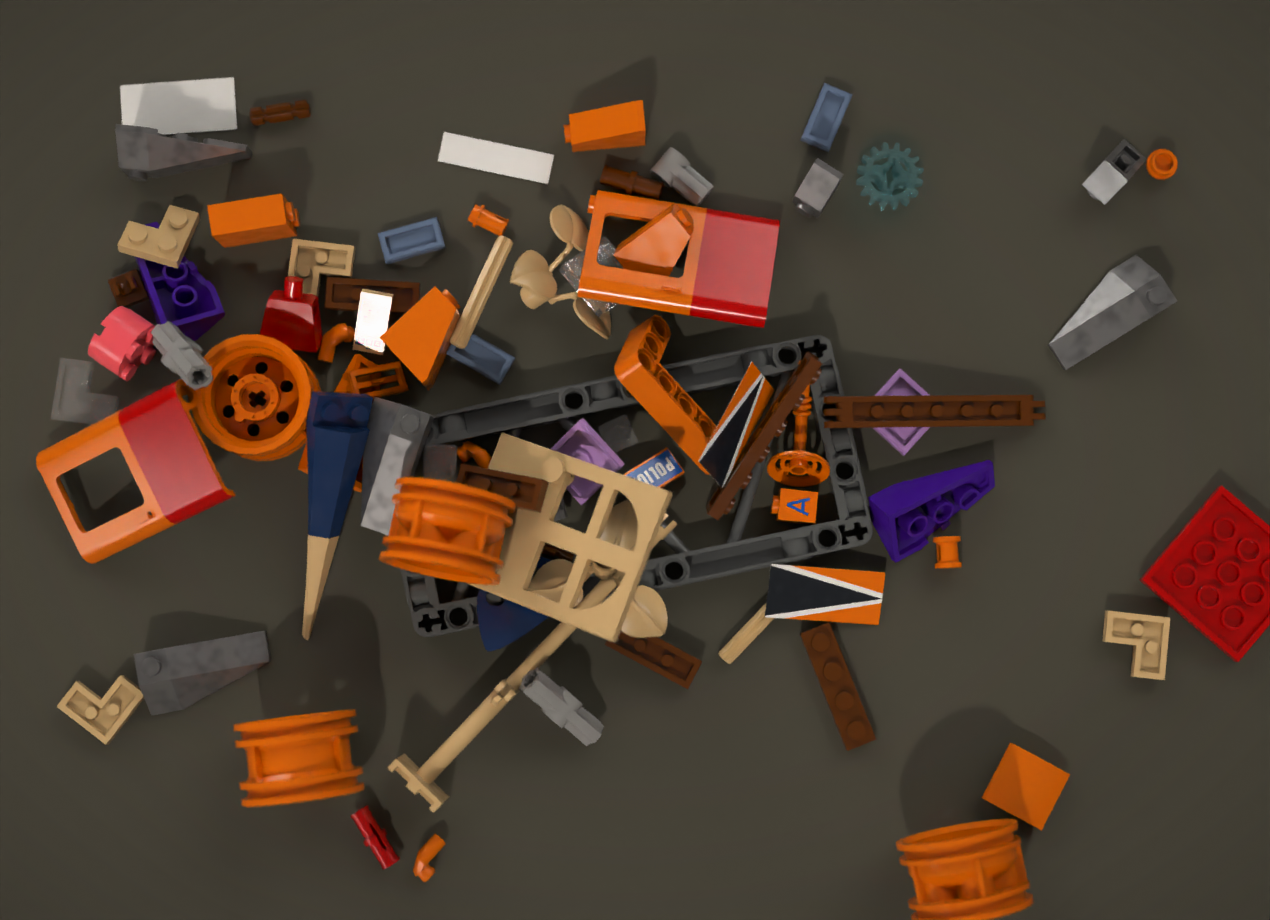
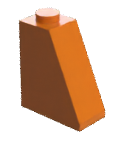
(607, 127)
(658, 243)

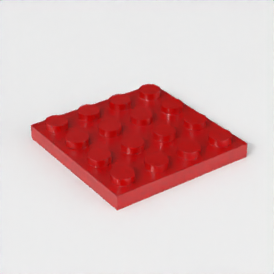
(1218, 573)

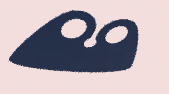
(505, 622)

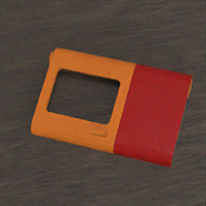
(724, 269)
(163, 458)

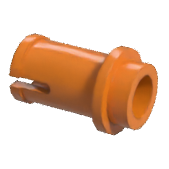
(488, 220)

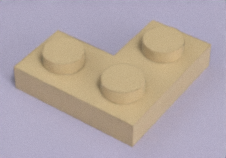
(164, 244)
(316, 258)
(1146, 634)
(103, 715)

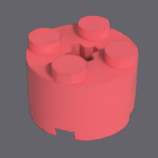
(123, 343)

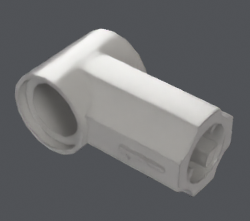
(676, 173)

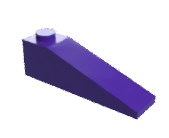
(181, 295)
(918, 507)

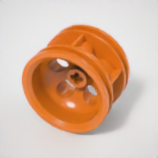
(447, 531)
(966, 871)

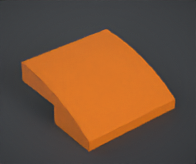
(1025, 786)

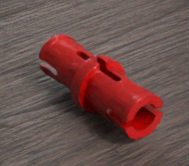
(375, 837)

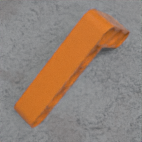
(658, 392)

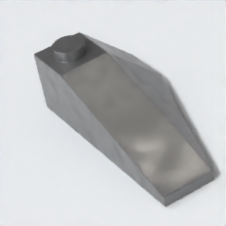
(154, 155)

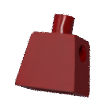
(293, 317)

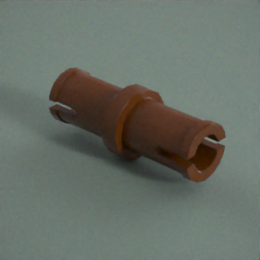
(631, 182)

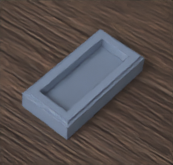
(826, 117)
(411, 240)
(483, 358)

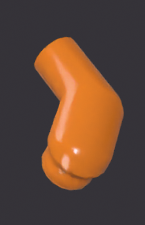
(332, 338)
(473, 450)
(425, 855)

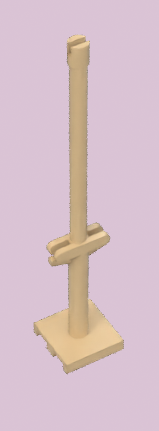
(422, 779)

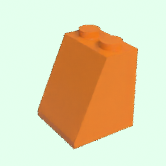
(424, 335)

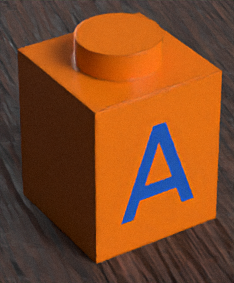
(795, 506)

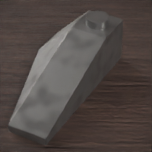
(1116, 306)
(390, 453)
(187, 673)

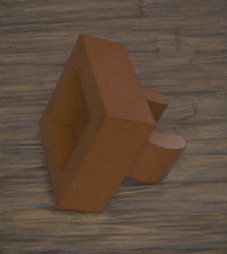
(128, 288)

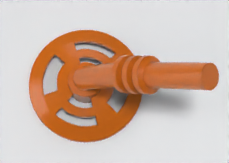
(799, 456)

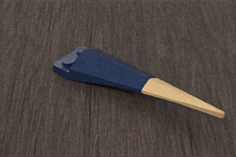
(335, 449)

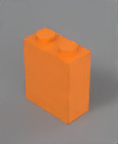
(253, 220)

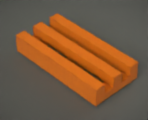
(354, 387)

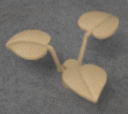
(537, 279)
(647, 610)

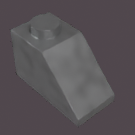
(1114, 172)
(817, 189)

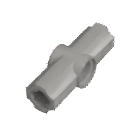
(182, 355)
(561, 706)

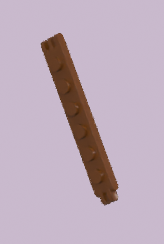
(932, 411)

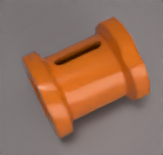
(947, 552)

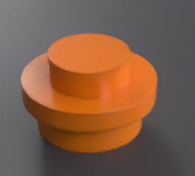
(1161, 164)

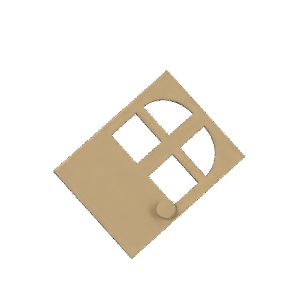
(531, 530)

